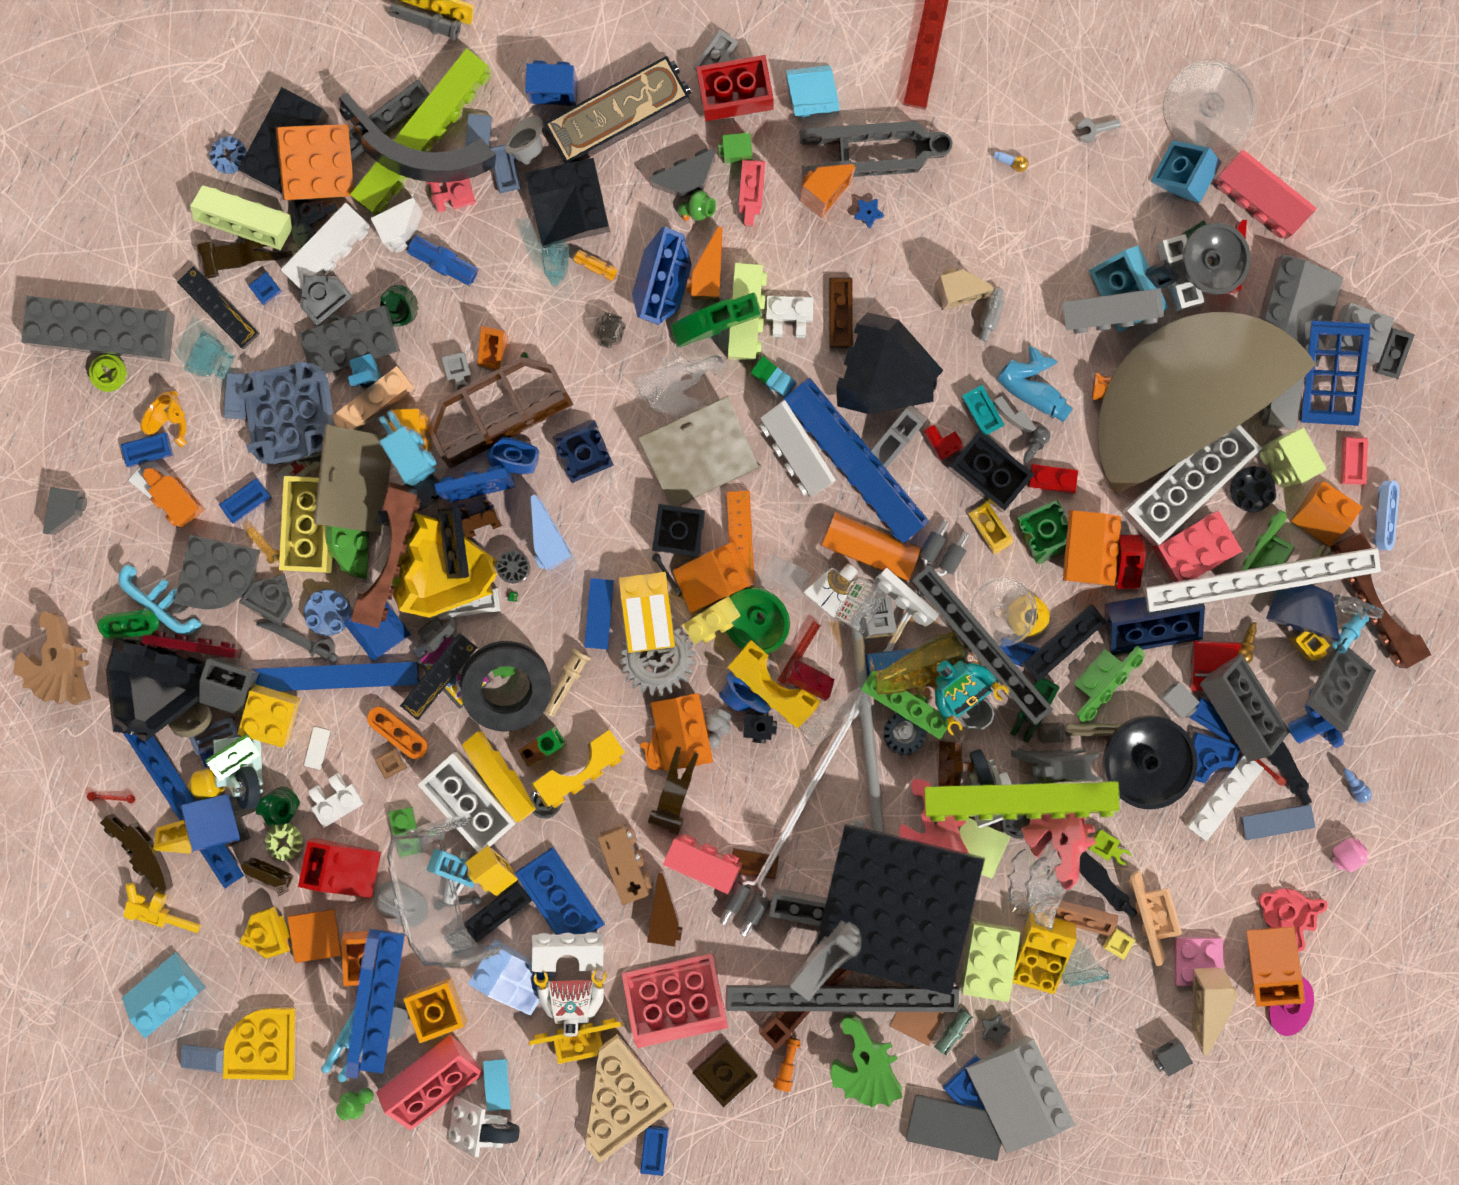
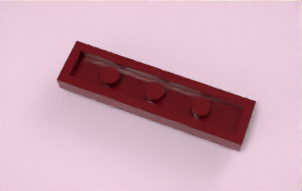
(202, 645)

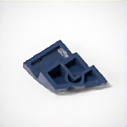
(1306, 610)

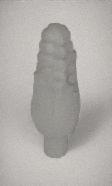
(991, 314)

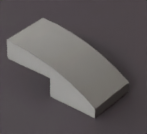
(1018, 420)

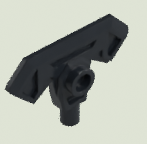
(305, 213)

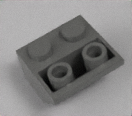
(226, 685)

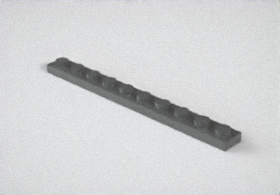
(840, 999)

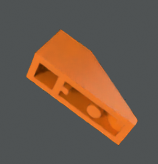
(707, 272)

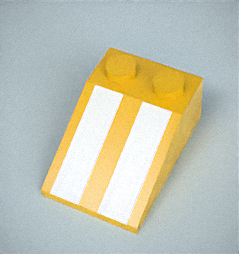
(647, 612)

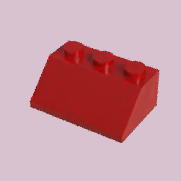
(735, 88)

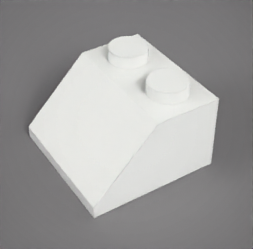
(398, 225)

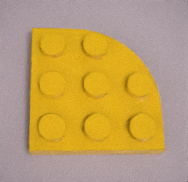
(262, 1046)

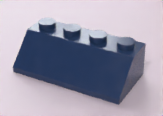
(1133, 626)

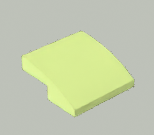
(985, 843)

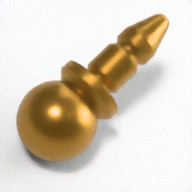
(1246, 647)

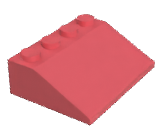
(674, 1000)

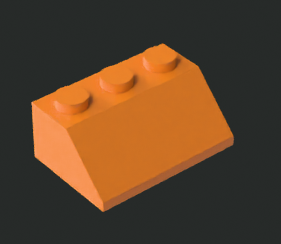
(825, 186)
(1092, 548)
(682, 724)

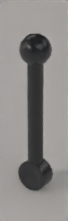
(657, 559)

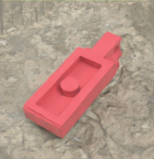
(751, 189)

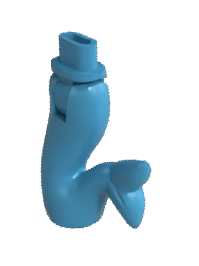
(1037, 394)

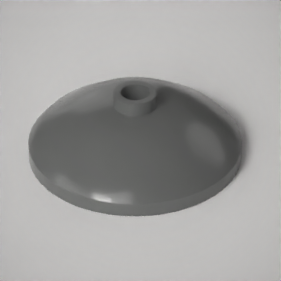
(1229, 258)

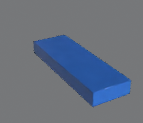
(599, 613)

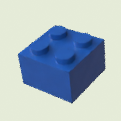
(551, 83)

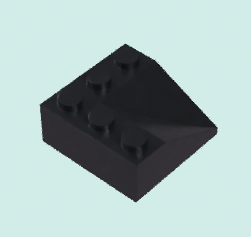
(567, 202)

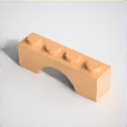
(381, 394)

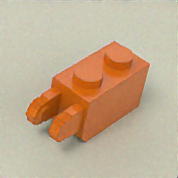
(173, 497)

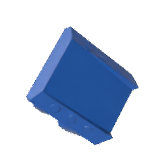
(382, 639)

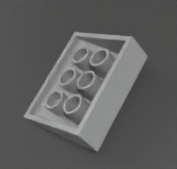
(1020, 1095)

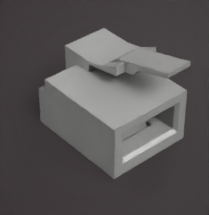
(882, 623)

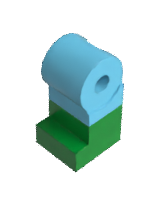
(773, 377)

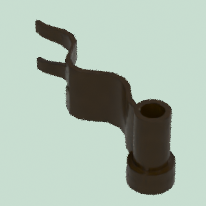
(233, 256)
(673, 796)

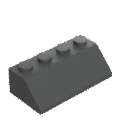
(1245, 708)

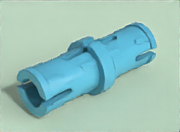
(1350, 632)

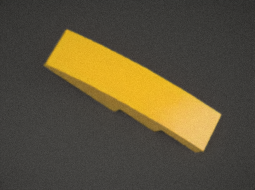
(496, 774)

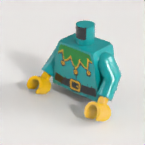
(962, 688)

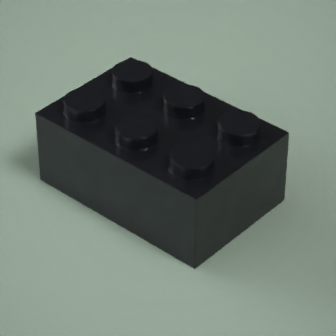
(990, 471)

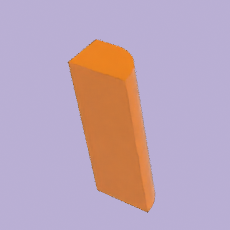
(870, 546)

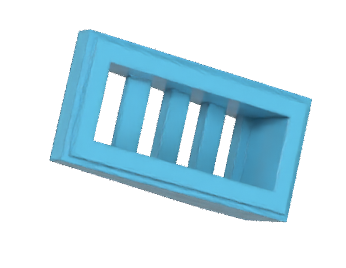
(438, 865)

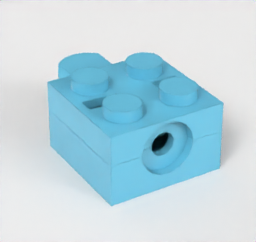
(406, 451)

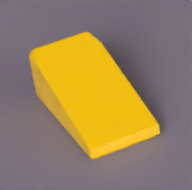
(991, 528)

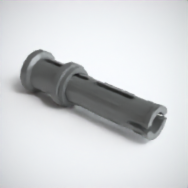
(435, 22)

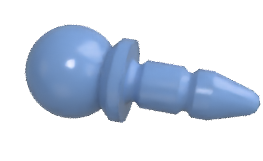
(1359, 790)

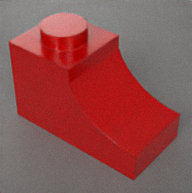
(1130, 561)

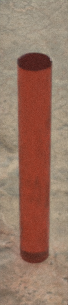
(800, 650)

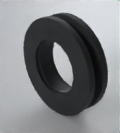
(511, 716)

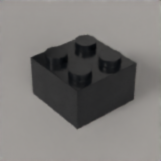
(678, 530)

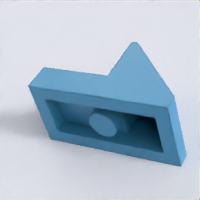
(364, 371)

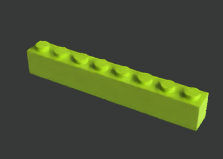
(425, 127)
(1022, 800)

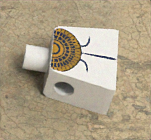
(831, 588)

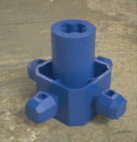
(1313, 725)

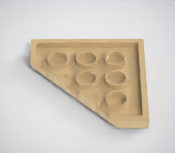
(622, 1100)

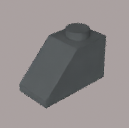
(63, 509)

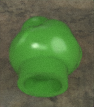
(698, 208)
(353, 1105)

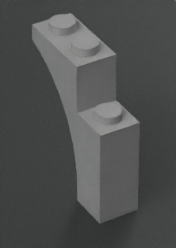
(826, 958)

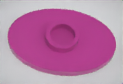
(1292, 1017)

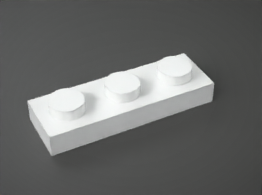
(905, 598)

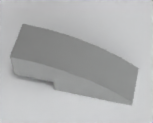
(898, 435)

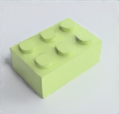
(1292, 458)
(989, 961)

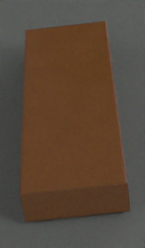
(840, 312)

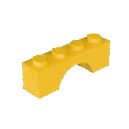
(792, 704)
(602, 752)

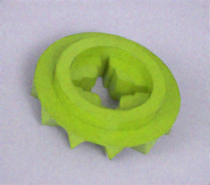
(98, 371)

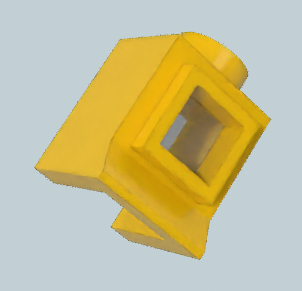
(1310, 645)

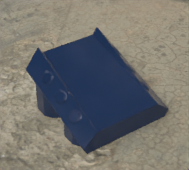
(582, 451)

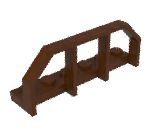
(514, 424)

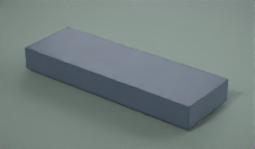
(1277, 822)

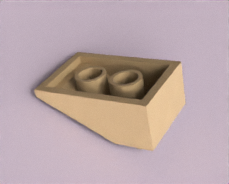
(1211, 1005)

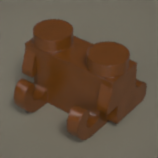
(479, 518)

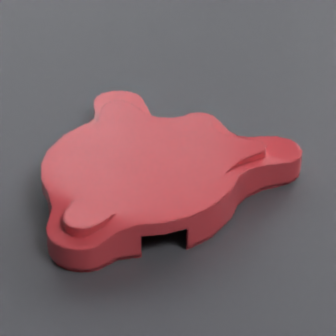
(1290, 908)

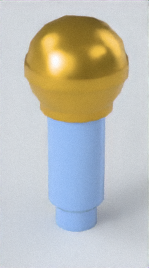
(1019, 163)

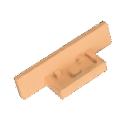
(1157, 914)

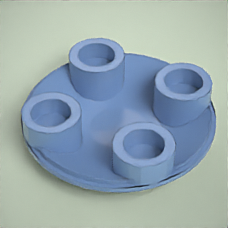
(327, 612)

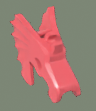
(1070, 830)
(943, 834)

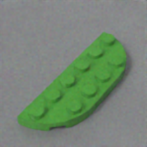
(349, 550)

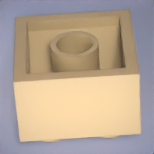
(960, 288)

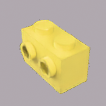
(711, 620)

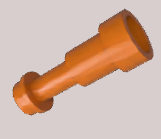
(783, 1080)

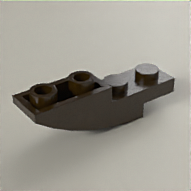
(146, 859)

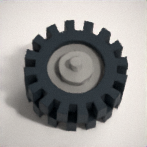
(903, 735)

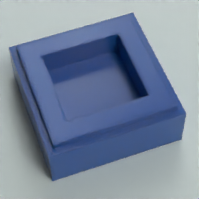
(265, 288)

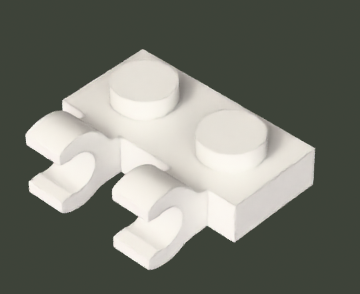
(789, 309)
(337, 805)

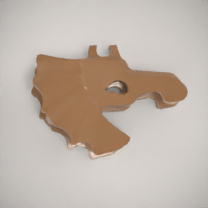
(61, 671)

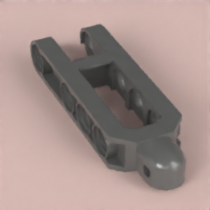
(927, 146)

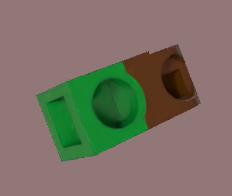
(542, 746)

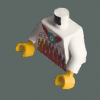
(571, 1000)

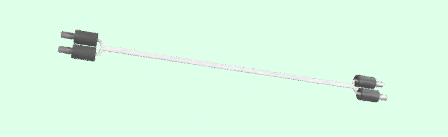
(760, 902)

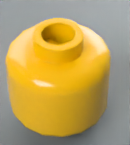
(203, 785)

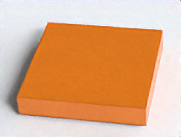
(315, 935)

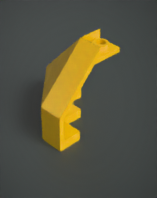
(423, 574)

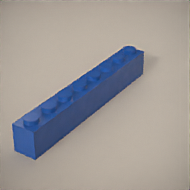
(856, 460)

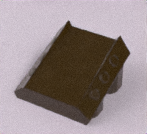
(267, 875)

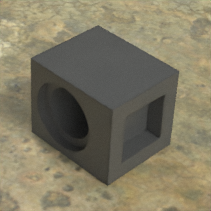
(1171, 1057)

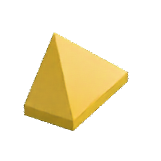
(172, 838)

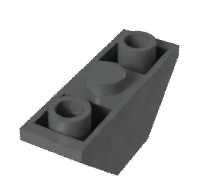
(686, 174)

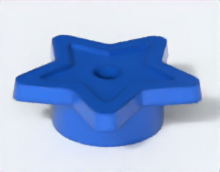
(868, 218)

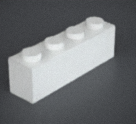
(327, 245)

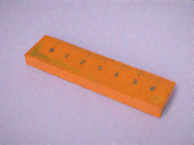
(741, 526)

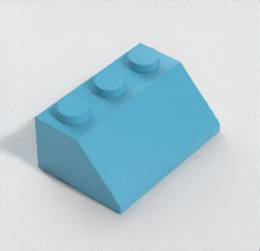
(1123, 275)
(161, 994)

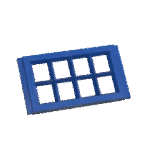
(1339, 329)

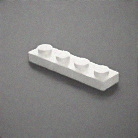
(1224, 797)

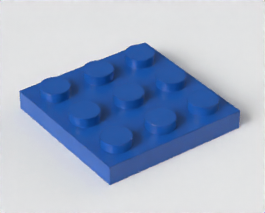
(475, 484)

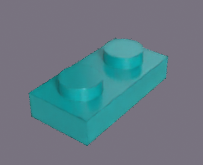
(982, 410)

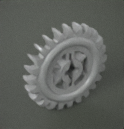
(675, 672)

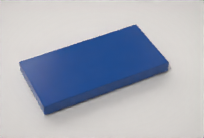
(558, 895)

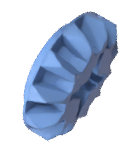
(217, 151)

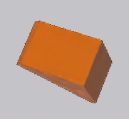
(491, 347)

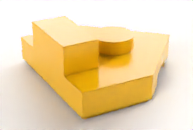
(266, 933)

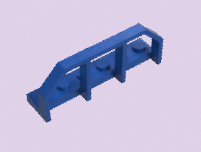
(381, 1002)

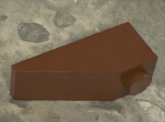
(664, 917)

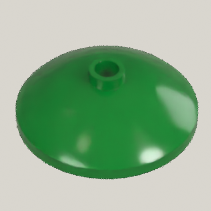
(765, 632)

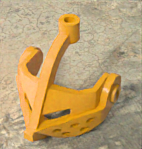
(156, 416)

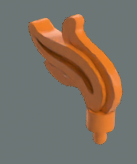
(652, 753)

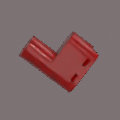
(943, 446)

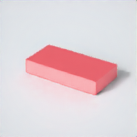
(1354, 461)

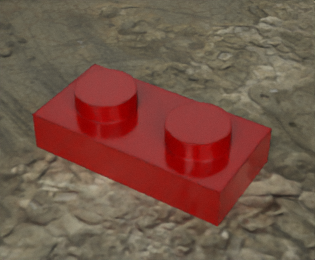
(1053, 478)

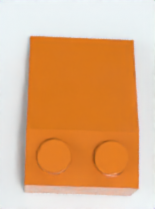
(713, 577)

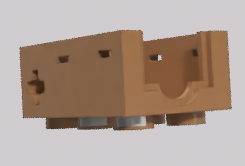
(625, 863)

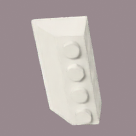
(797, 450)

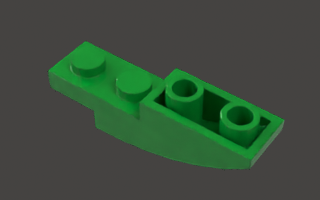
(715, 318)

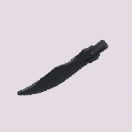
(1285, 763)
(1100, 880)

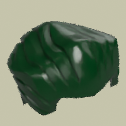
(401, 304)
(278, 806)

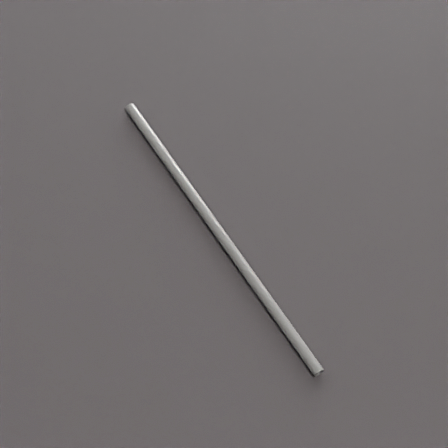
(868, 736)

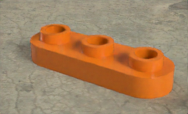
(387, 730)

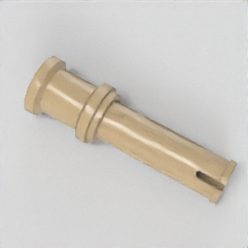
(571, 670)

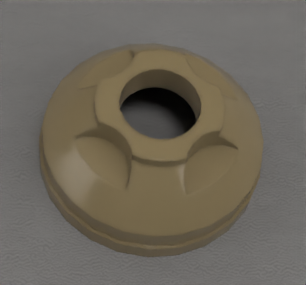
(197, 714)

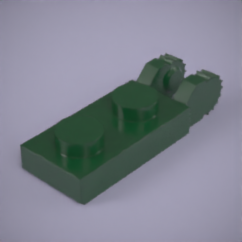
(1048, 691)

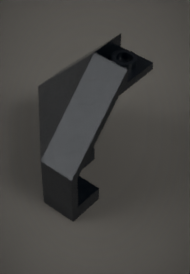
(886, 368)
(149, 687)

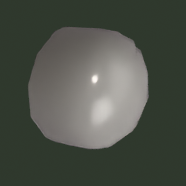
(979, 715)

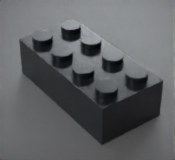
(262, 157)

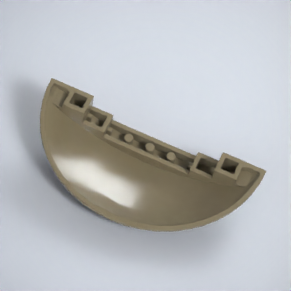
(1190, 389)

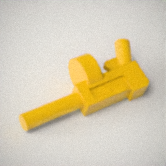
(153, 912)

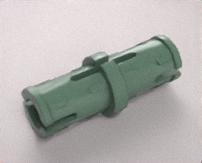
(953, 1031)

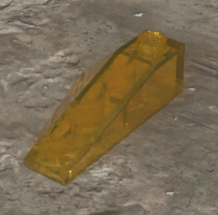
(920, 666)

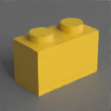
(490, 871)

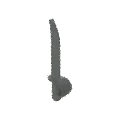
(315, 648)

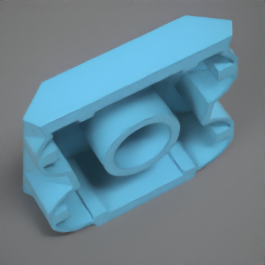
(812, 91)

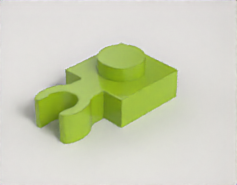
(1107, 846)

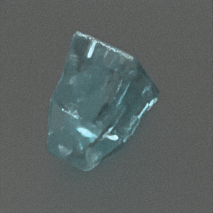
(555, 262)
(206, 355)

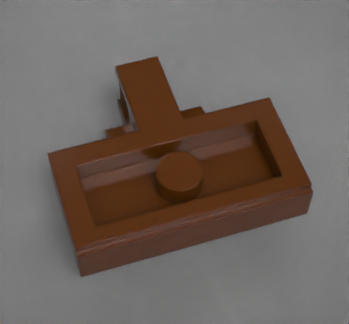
(951, 764)

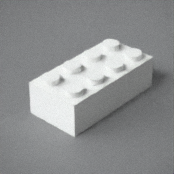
(462, 793)

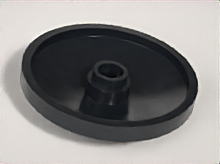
(1150, 761)

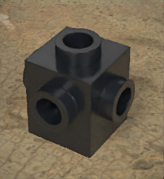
(751, 731)

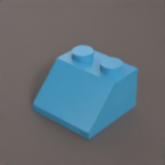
(1186, 170)

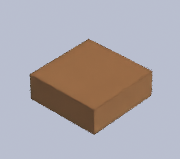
(390, 763)

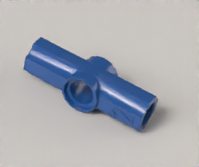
(442, 260)

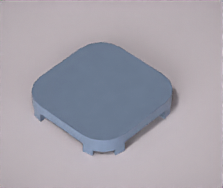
(287, 412)

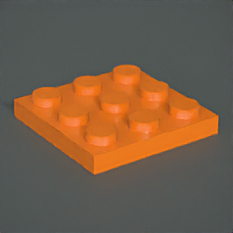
(315, 161)

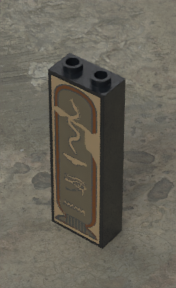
(618, 111)

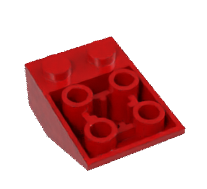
(339, 868)

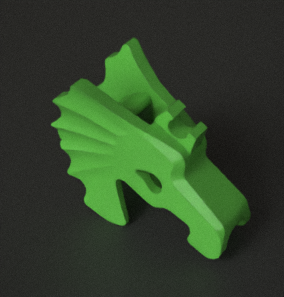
(873, 1078)

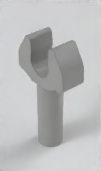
(1096, 128)

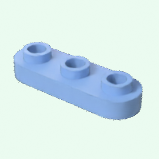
(1387, 515)

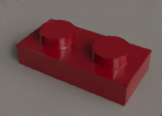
(810, 679)

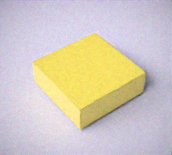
(1119, 943)

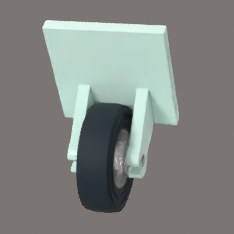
(244, 782)

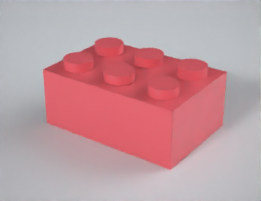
(1197, 548)
(703, 863)

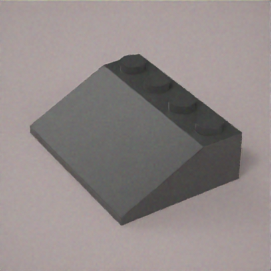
(1298, 295)

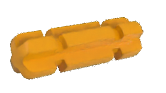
(595, 265)

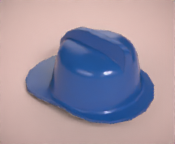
(741, 697)

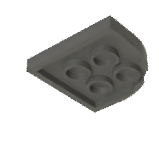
(215, 573)

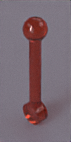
(1280, 780)
(92, 796)

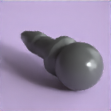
(1040, 436)

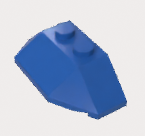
(662, 276)

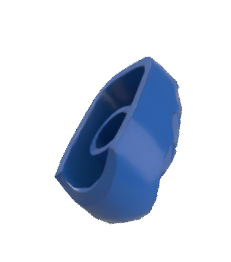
(514, 456)

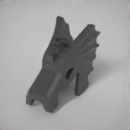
(1059, 765)

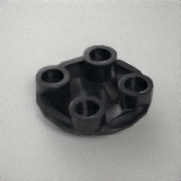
(1253, 489)

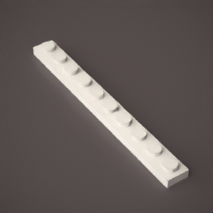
(1262, 579)

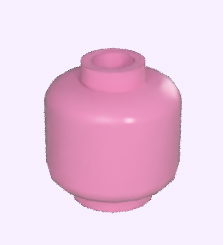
(1350, 855)

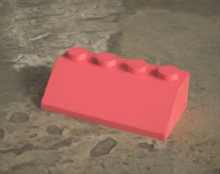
(1264, 195)
(429, 1083)

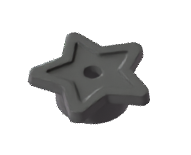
(1001, 1029)

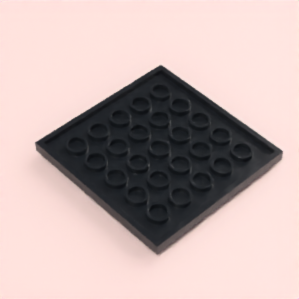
(906, 903)

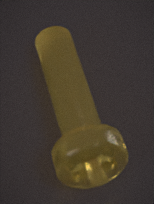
(273, 555)

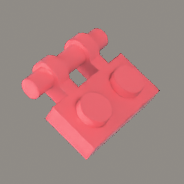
(459, 193)

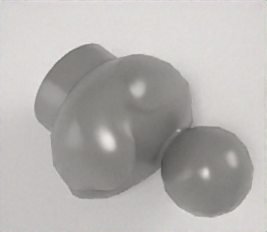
(719, 725)

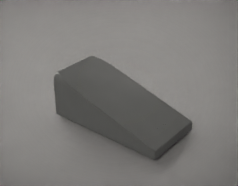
(1395, 353)

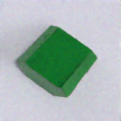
(1045, 531)

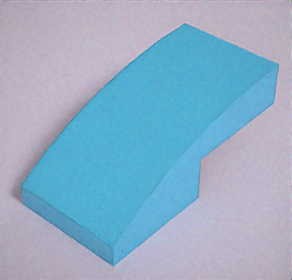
(497, 1085)

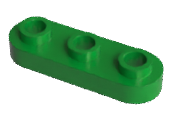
(128, 624)

